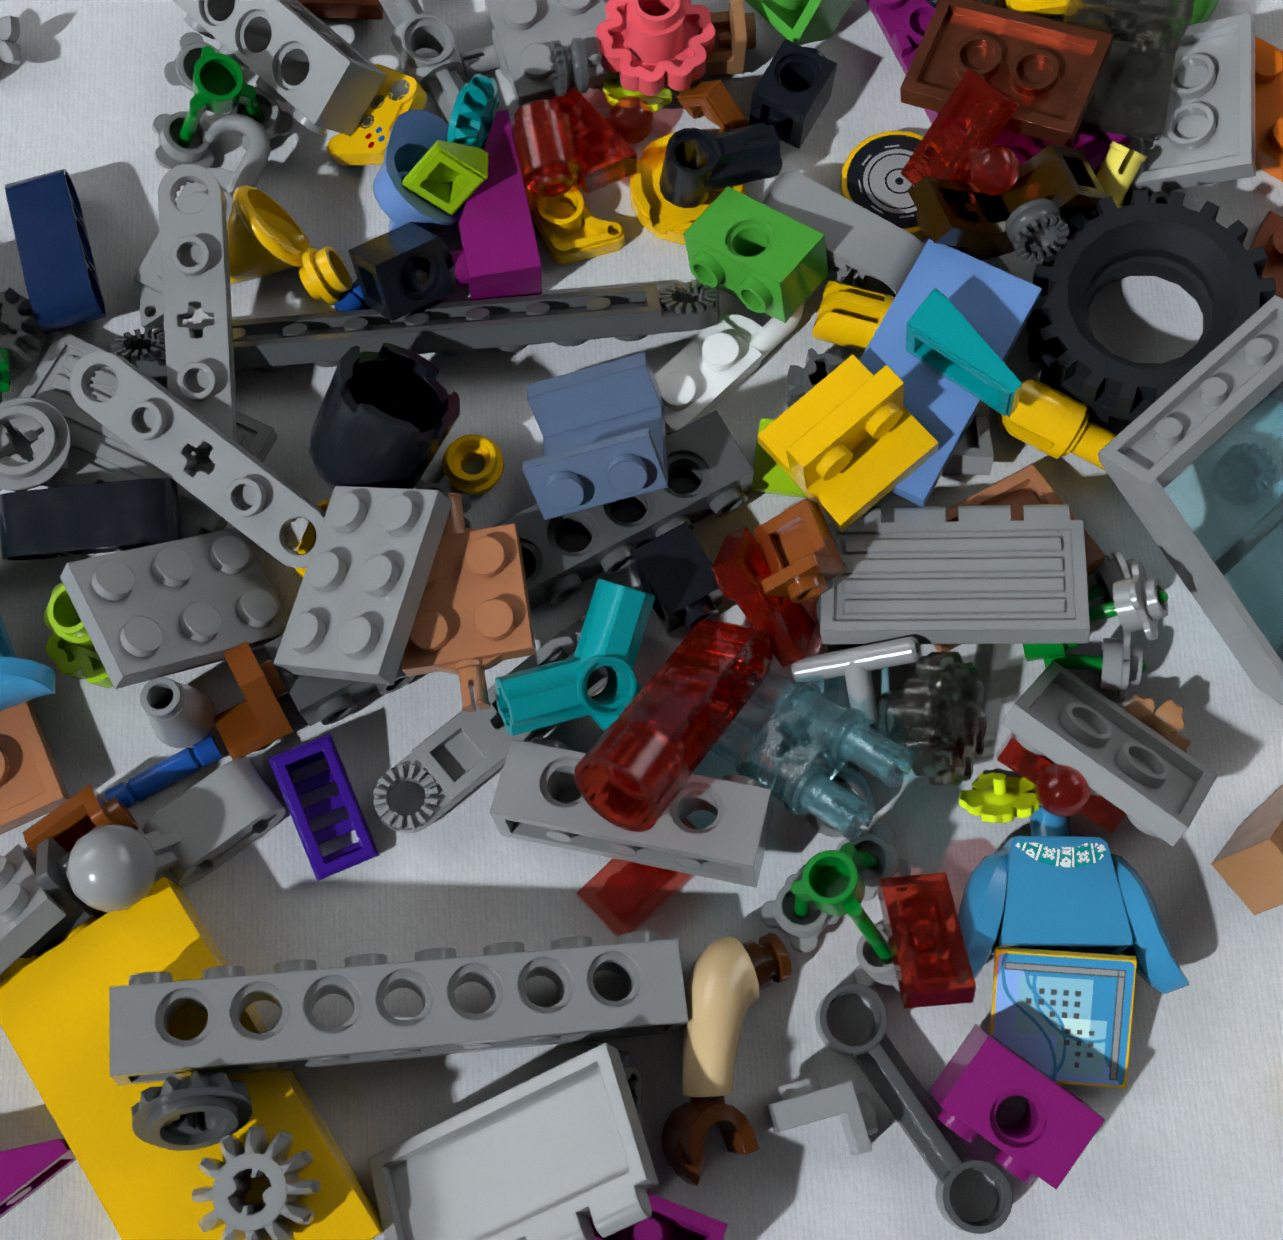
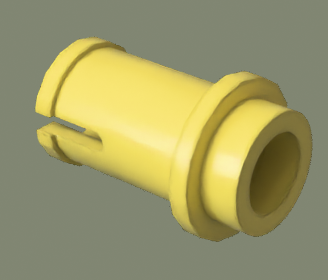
(1117, 181)

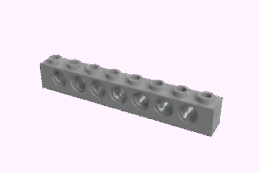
(143, 1009)

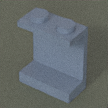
(598, 436)

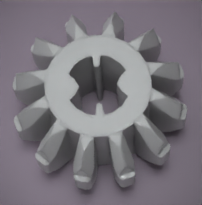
(233, 1182)

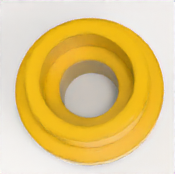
(324, 274)
(473, 448)

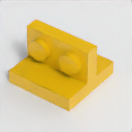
(849, 440)

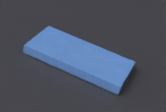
(993, 305)

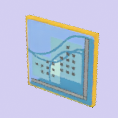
(1066, 1012)

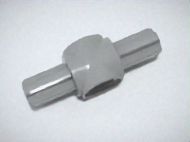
(425, 30)

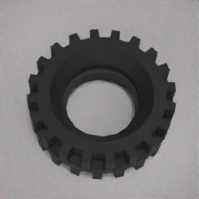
(1139, 241)

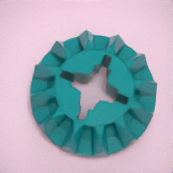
(474, 112)

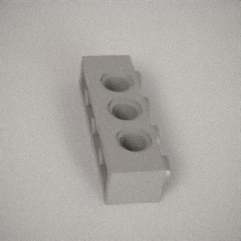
(294, 58)
(723, 851)

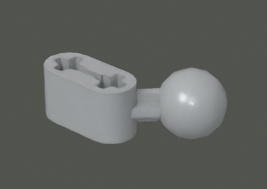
(189, 836)

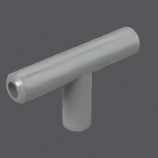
(856, 666)

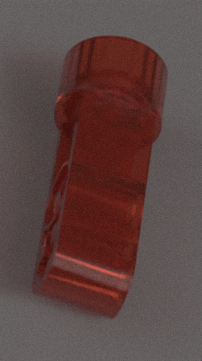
(673, 723)

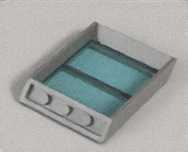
(1210, 488)

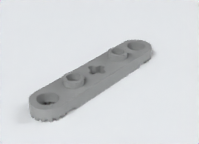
(197, 275)
(169, 430)
(467, 747)

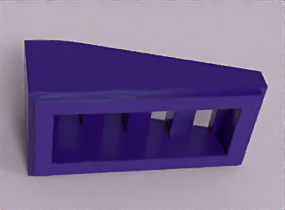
(303, 755)

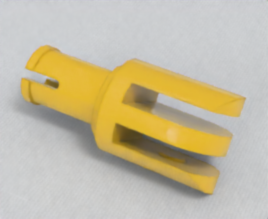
(850, 315)
(1055, 424)

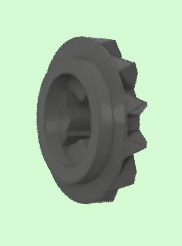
(191, 1111)

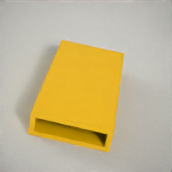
(60, 1029)

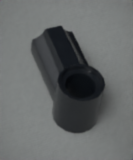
(717, 162)

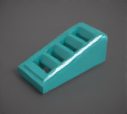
(953, 348)

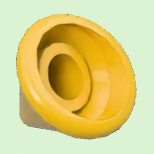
(262, 236)

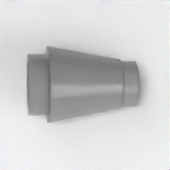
(177, 712)

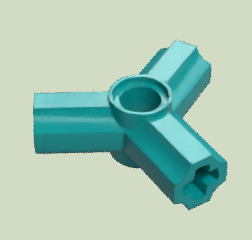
(559, 689)

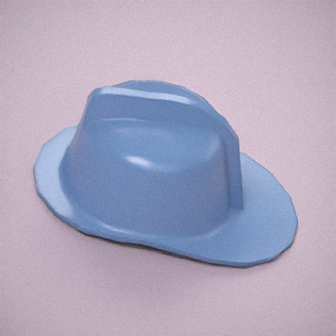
(408, 142)

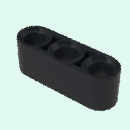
(89, 518)

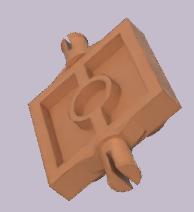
(471, 607)

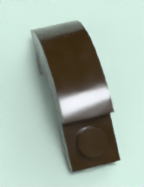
(975, 222)

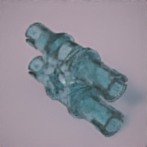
(807, 747)

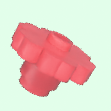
(655, 43)

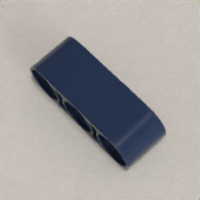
(55, 251)

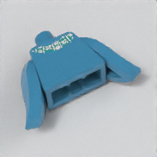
(1065, 897)

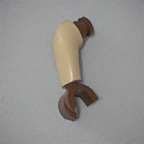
(718, 994)

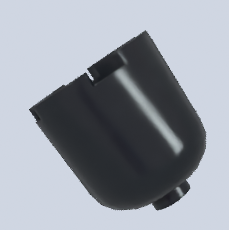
(381, 419)

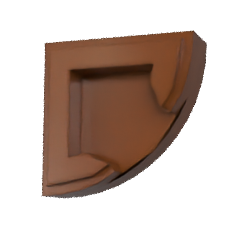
(714, 103)

